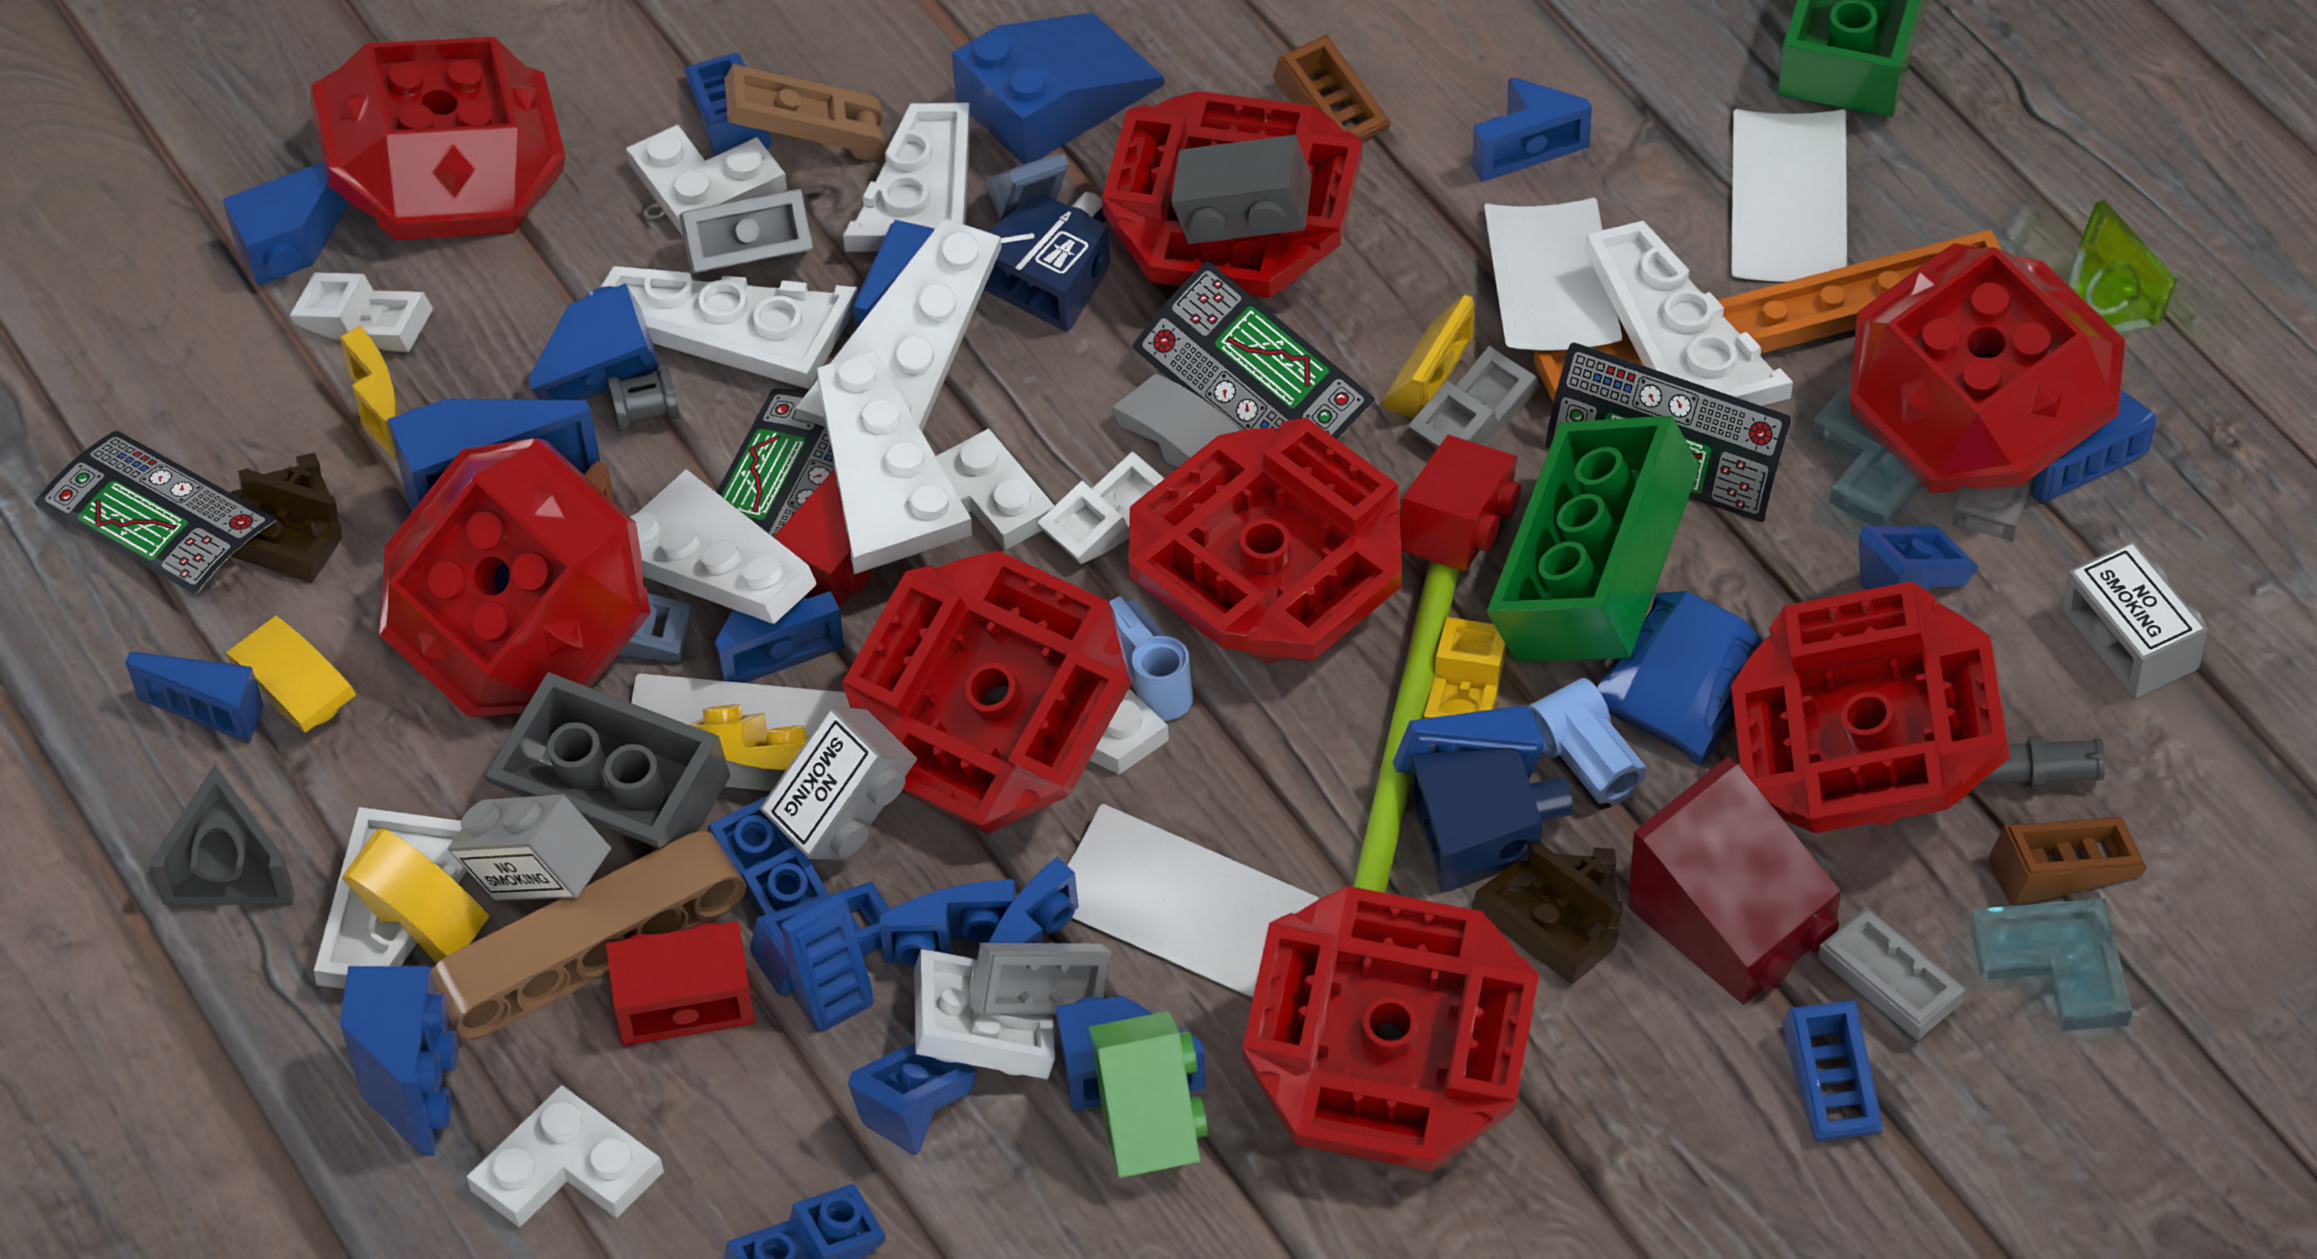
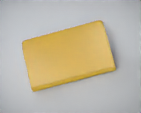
(1432, 359)

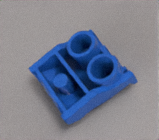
(1682, 673)

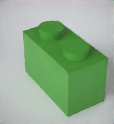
(1146, 1093)

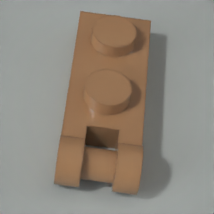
(805, 110)

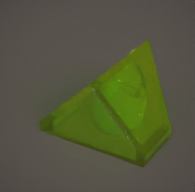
(2120, 273)

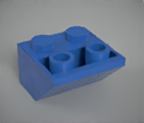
(401, 1048)

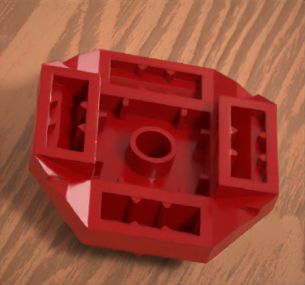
(438, 136)
(1144, 173)
(1974, 417)
(1270, 540)
(569, 591)
(982, 627)
(1861, 664)
(1403, 963)

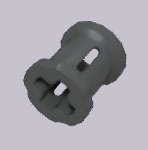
(643, 397)

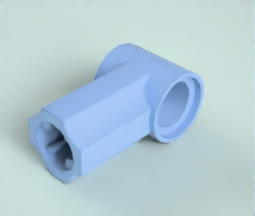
(1155, 661)
(1580, 731)

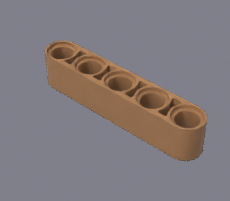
(567, 940)

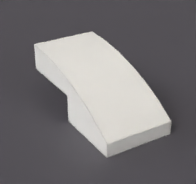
(344, 301)
(1098, 518)

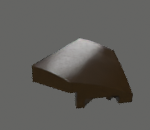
(305, 519)
(1557, 907)

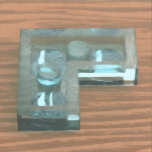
(1876, 482)
(2060, 940)

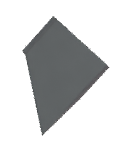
(220, 854)

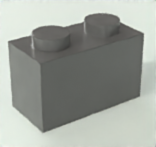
(1242, 189)

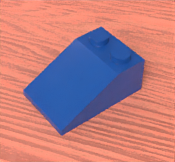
(1049, 81)
(434, 434)

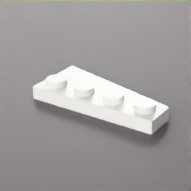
(922, 317)
(1674, 322)
(751, 328)
(885, 470)
(718, 553)

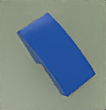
(767, 860)
(1040, 907)
(942, 916)
(818, 1228)

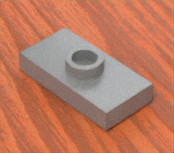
(1892, 973)
(1037, 977)

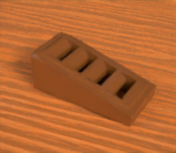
(1323, 57)
(2029, 876)

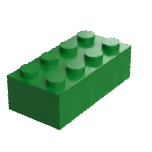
(1850, 52)
(1594, 540)

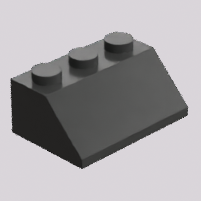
(613, 762)

